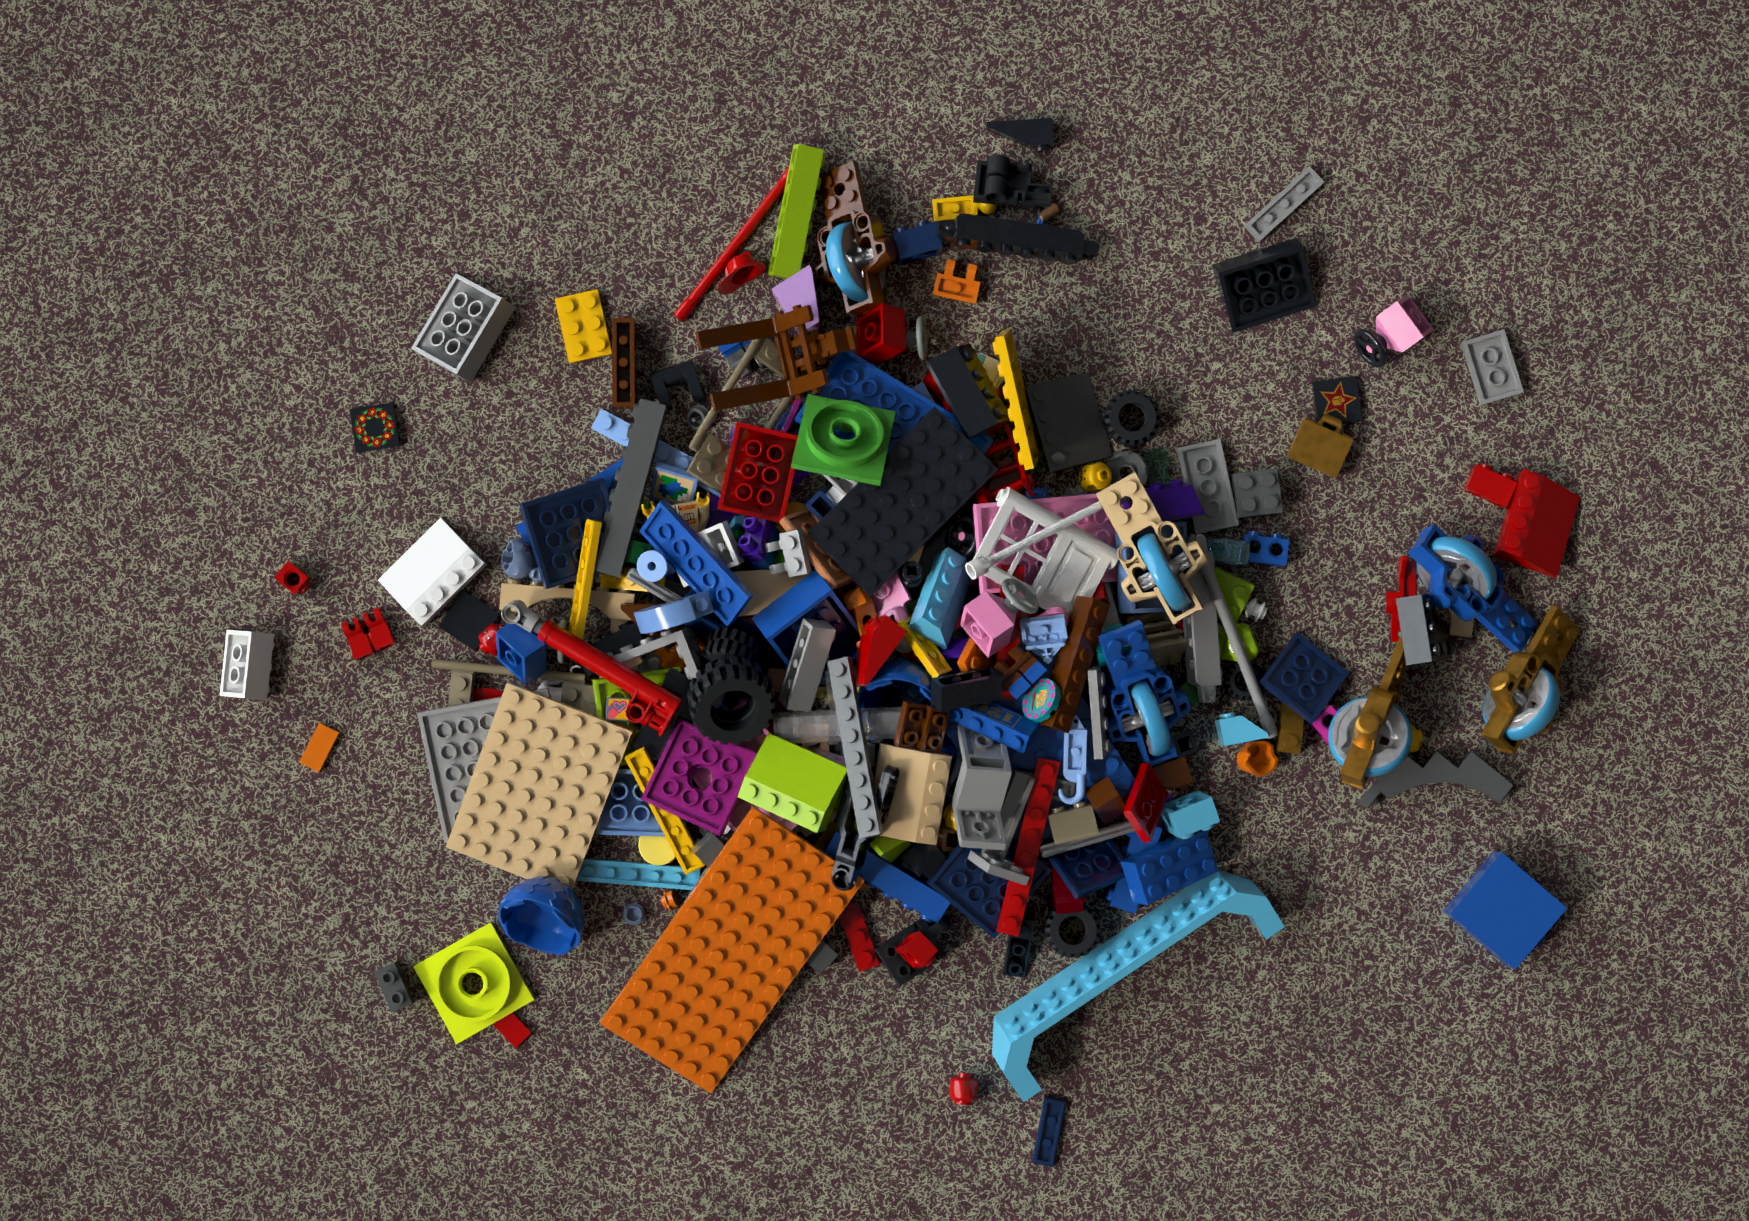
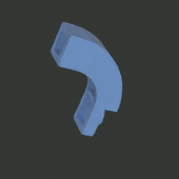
(673, 613)

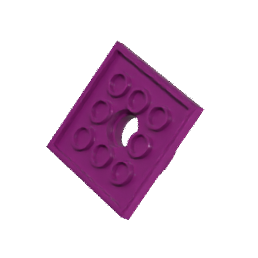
(672, 783)

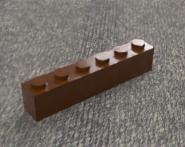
(1075, 659)

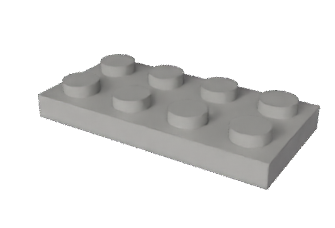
(1206, 471)

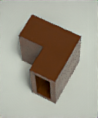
(1105, 800)

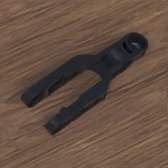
(851, 849)

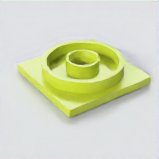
(502, 983)

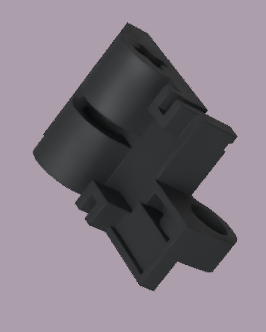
(1007, 183)
(896, 964)

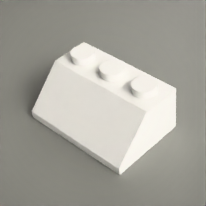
(247, 664)

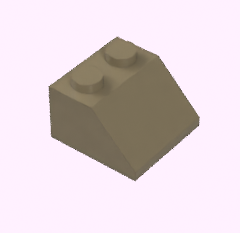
(1073, 822)

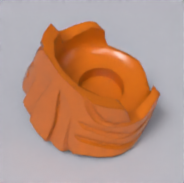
(1257, 758)

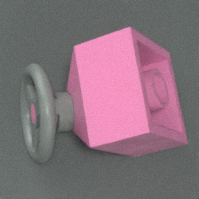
(992, 619)

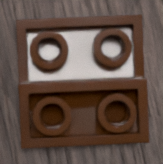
(921, 727)

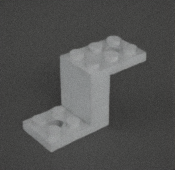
(980, 791)

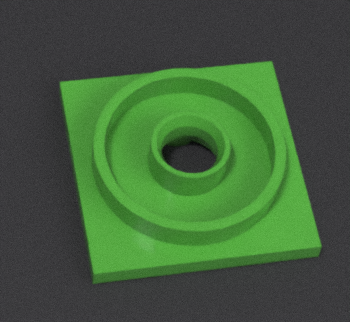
(852, 459)

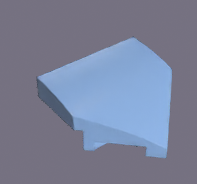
(1044, 635)

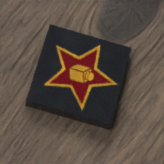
(1338, 399)

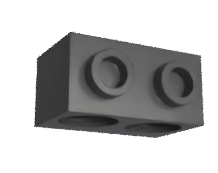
(394, 987)

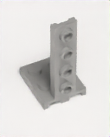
(687, 649)
(1013, 805)

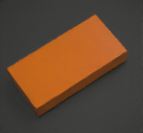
(319, 747)

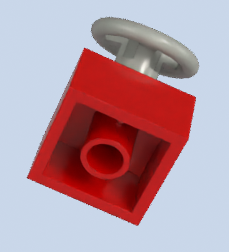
(884, 334)

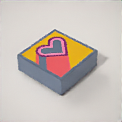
(616, 708)

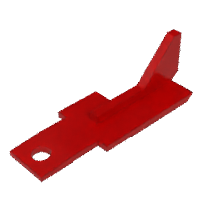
(1407, 588)

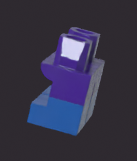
(752, 542)

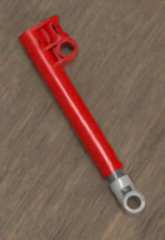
(656, 702)

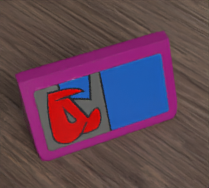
(788, 418)

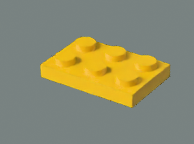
(583, 326)

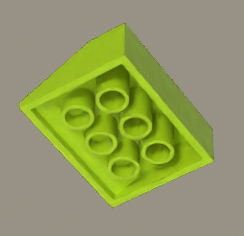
(794, 783)

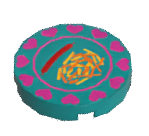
(1041, 699)

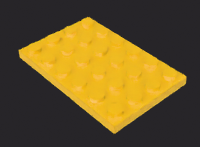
(1015, 392)

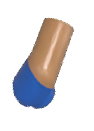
(1046, 214)

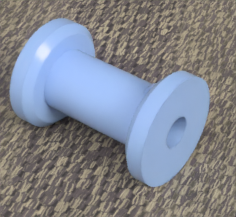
(653, 566)

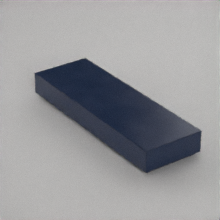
(1048, 1131)

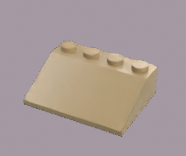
(918, 794)

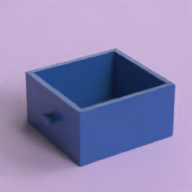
(778, 616)
(1504, 910)

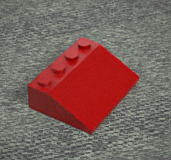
(758, 473)
(1537, 524)

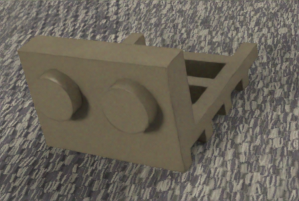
(1165, 646)

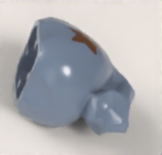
(519, 561)

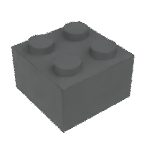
(1257, 493)

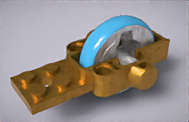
(1506, 709)
(1364, 725)

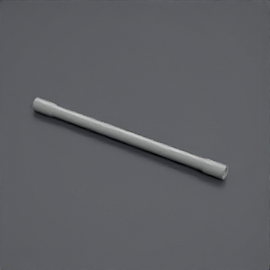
(1266, 719)

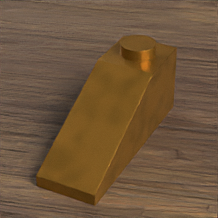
(1290, 731)

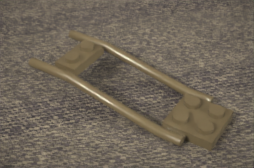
(712, 453)
(574, 688)

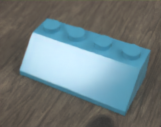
(941, 598)

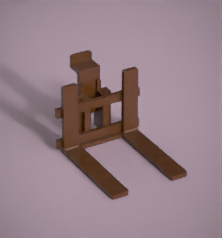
(814, 348)

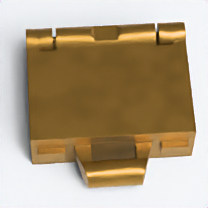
(1320, 446)

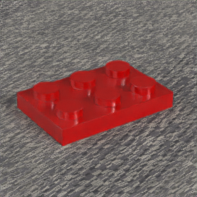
(1145, 802)

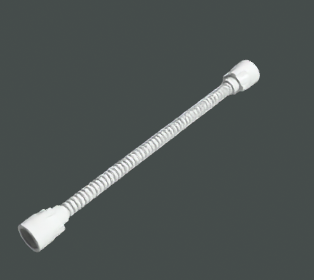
(981, 565)

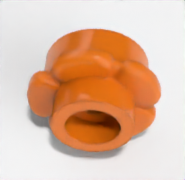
(670, 900)

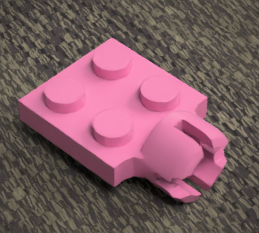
(892, 599)

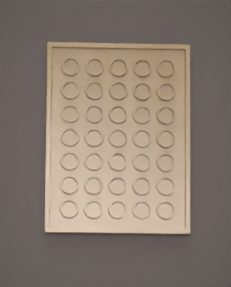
(539, 787)

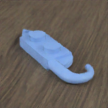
(1075, 760)

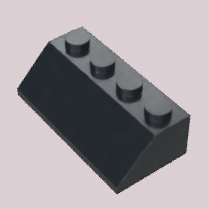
(968, 391)

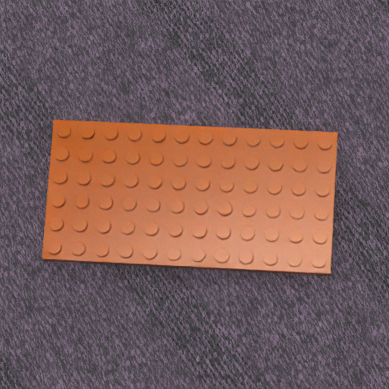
(730, 951)

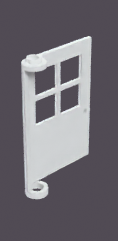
(1071, 566)

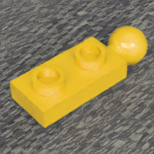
(949, 208)

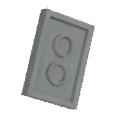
(1492, 367)

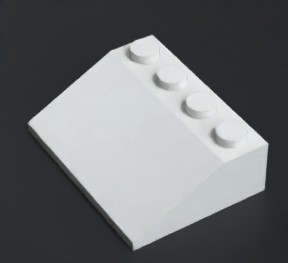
(432, 572)

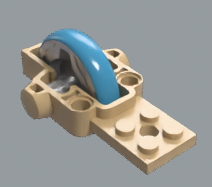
(1152, 552)

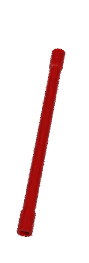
(689, 304)

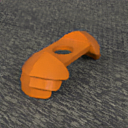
(862, 605)

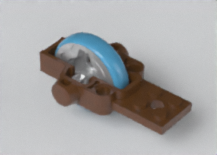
(853, 251)

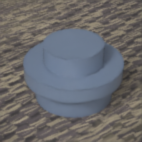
(633, 914)

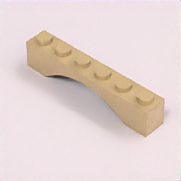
(535, 593)

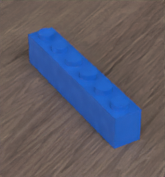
(897, 883)

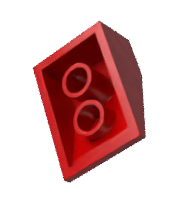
(875, 647)

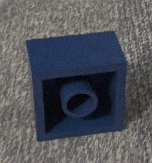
(916, 242)

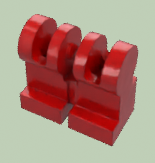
(362, 643)

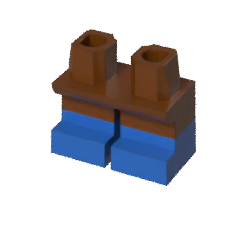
(1027, 664)

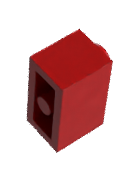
(1490, 485)

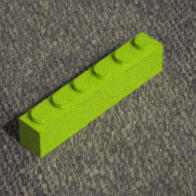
(796, 211)

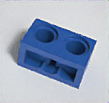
(1264, 554)

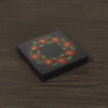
(375, 427)

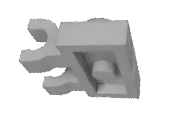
(794, 553)

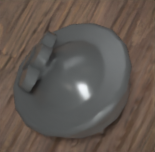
(696, 416)

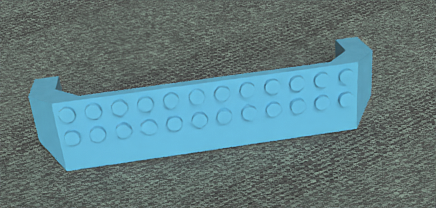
(1116, 958)

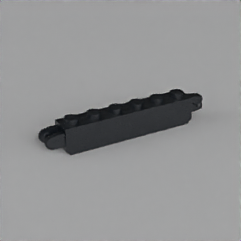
(1017, 238)

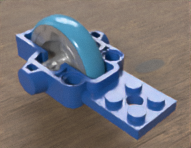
(1445, 562)
(1148, 715)

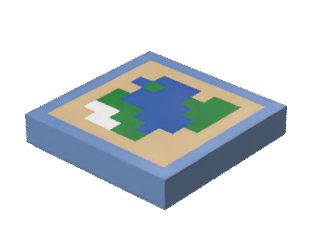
(673, 485)

